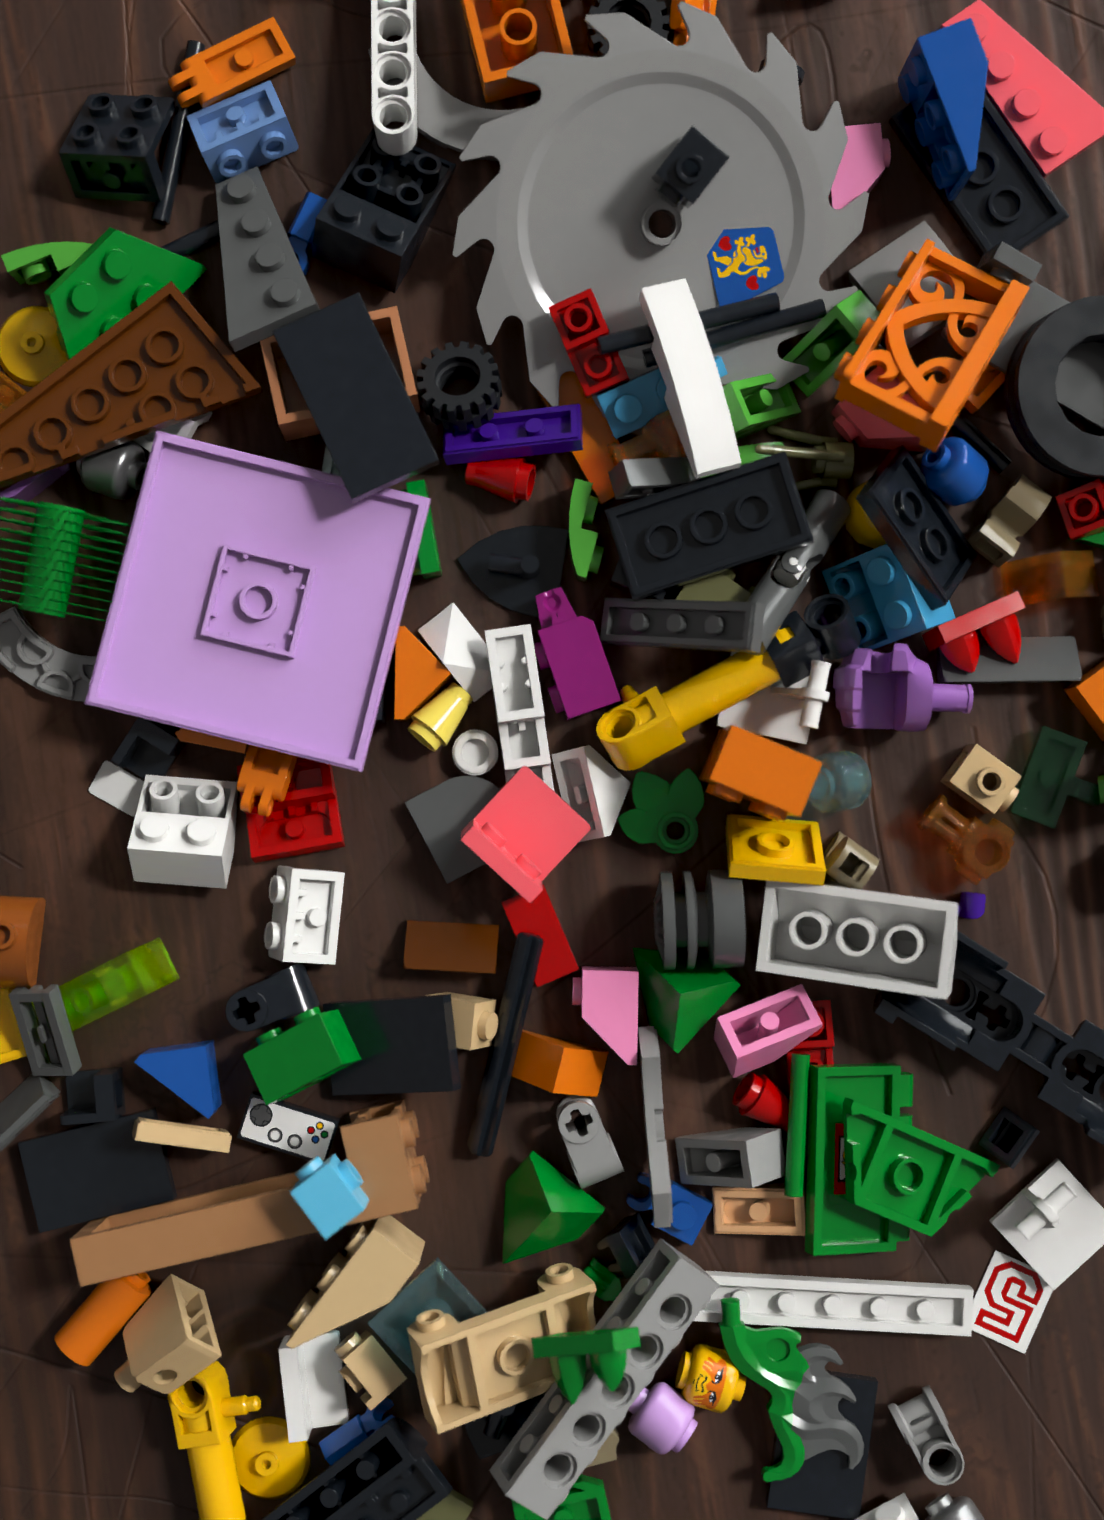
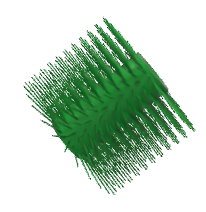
(54, 555)

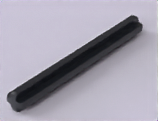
(505, 1044)

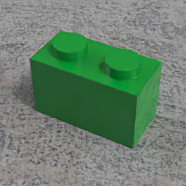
(301, 1055)

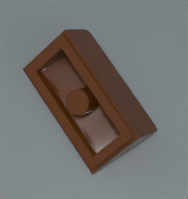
(451, 946)

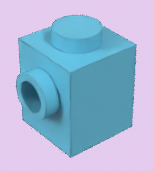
(329, 1193)

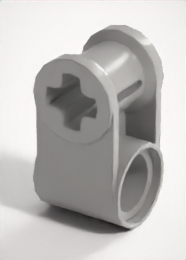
(589, 1145)
(927, 1430)

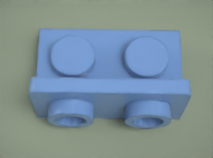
(243, 132)

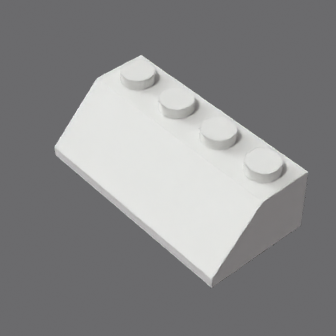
(859, 938)

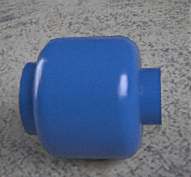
(955, 471)

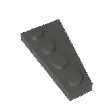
(258, 263)

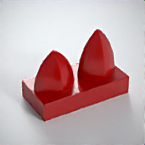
(997, 625)

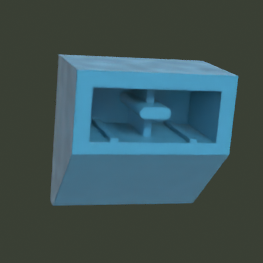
(883, 598)

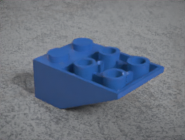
(947, 92)

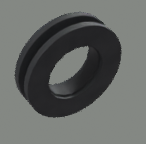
(1032, 394)

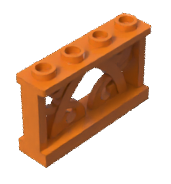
(940, 401)

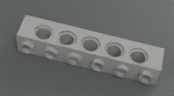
(557, 1446)

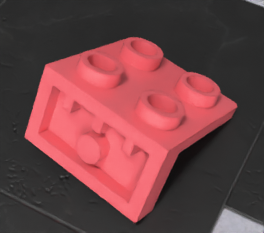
(524, 832)

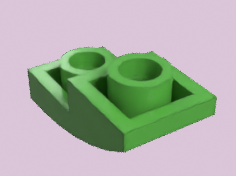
(37, 262)
(582, 542)

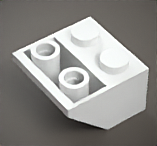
(184, 832)

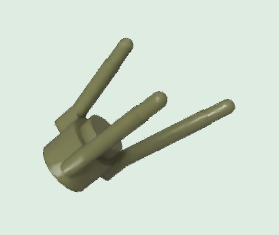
(828, 457)

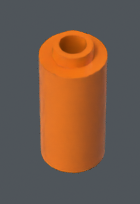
(102, 1317)

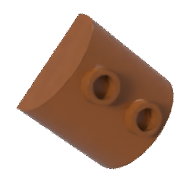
(20, 940)

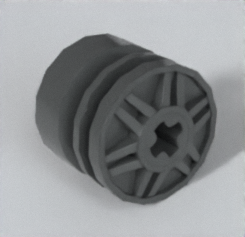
(700, 919)

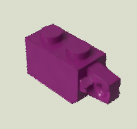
(574, 656)

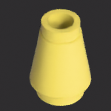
(439, 718)

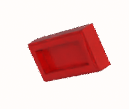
(541, 919)

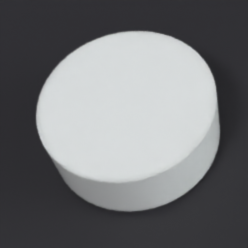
(475, 752)

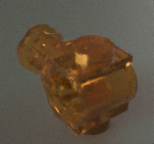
(657, 440)
(966, 836)

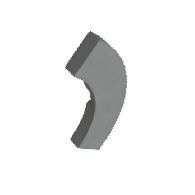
(444, 117)
(41, 662)
(654, 1127)

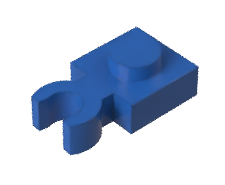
(687, 1206)

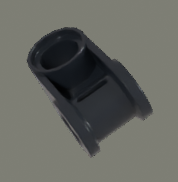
(279, 998)

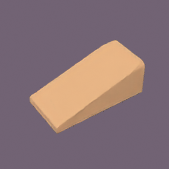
(758, 1210)

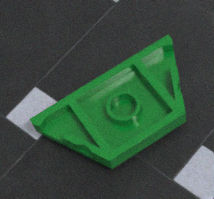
(110, 283)
(906, 1170)

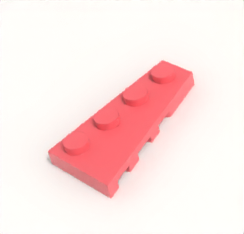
(1032, 95)

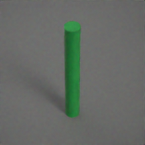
(797, 1125)

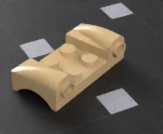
(489, 1359)

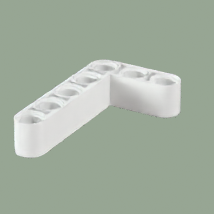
(394, 61)

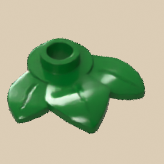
(659, 805)

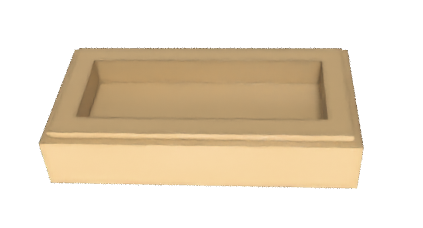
(181, 1134)

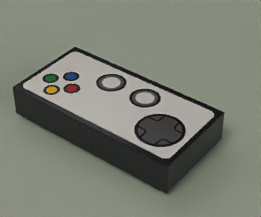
(288, 1128)

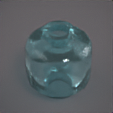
(841, 782)

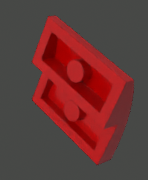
(303, 821)

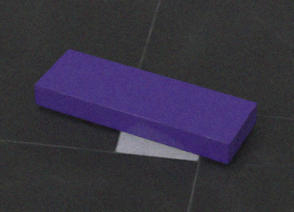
(517, 435)

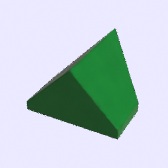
(682, 998)
(543, 1209)

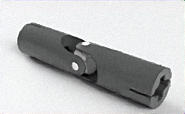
(825, 516)

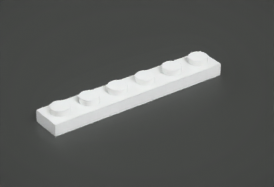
(844, 1303)

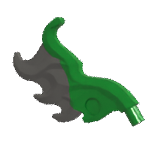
(801, 1391)

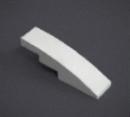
(691, 378)
(518, 701)

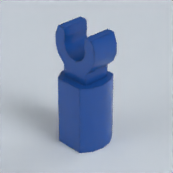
(302, 228)
(354, 1431)

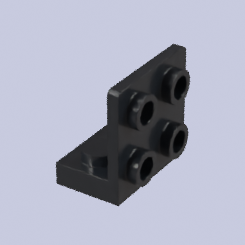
(114, 147)

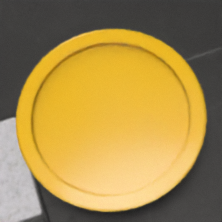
(30, 346)
(267, 1461)

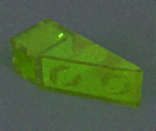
(117, 983)

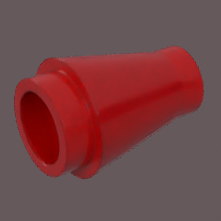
(506, 478)
(762, 1101)

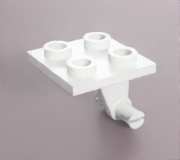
(781, 711)
(1053, 1224)

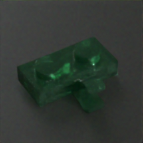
(1051, 778)

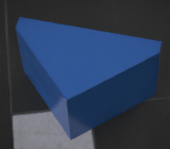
(188, 1072)

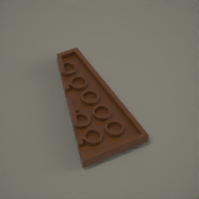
(127, 383)

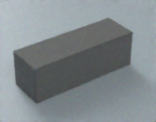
(649, 476)

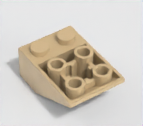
(368, 1277)

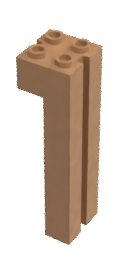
(258, 1211)

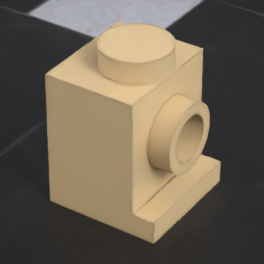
(368, 1368)

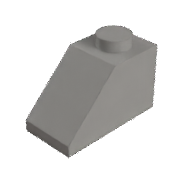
(731, 1157)

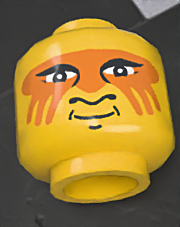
(709, 1378)

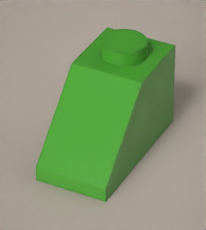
(830, 340)
(757, 407)

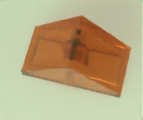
(1051, 577)

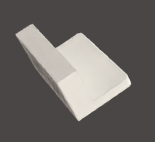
(312, 1385)

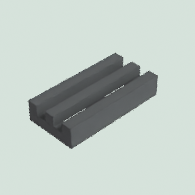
(53, 1030)

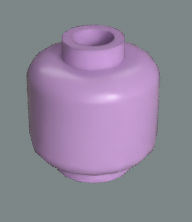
(662, 1418)

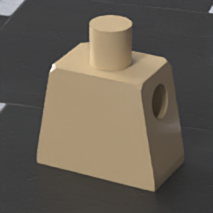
(168, 1339)

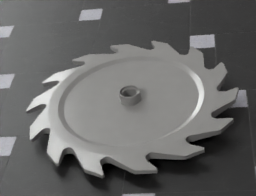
(581, 189)

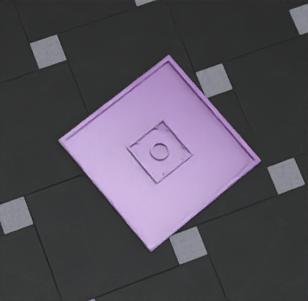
(258, 602)

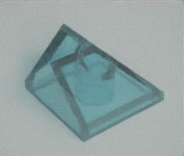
(429, 1290)

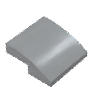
(882, 268)

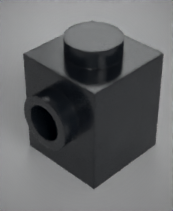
(688, 169)

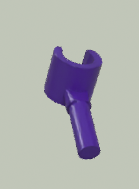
(971, 905)

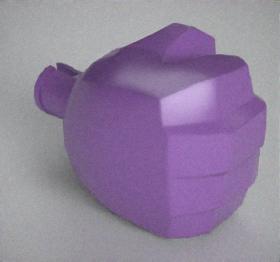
(893, 691)

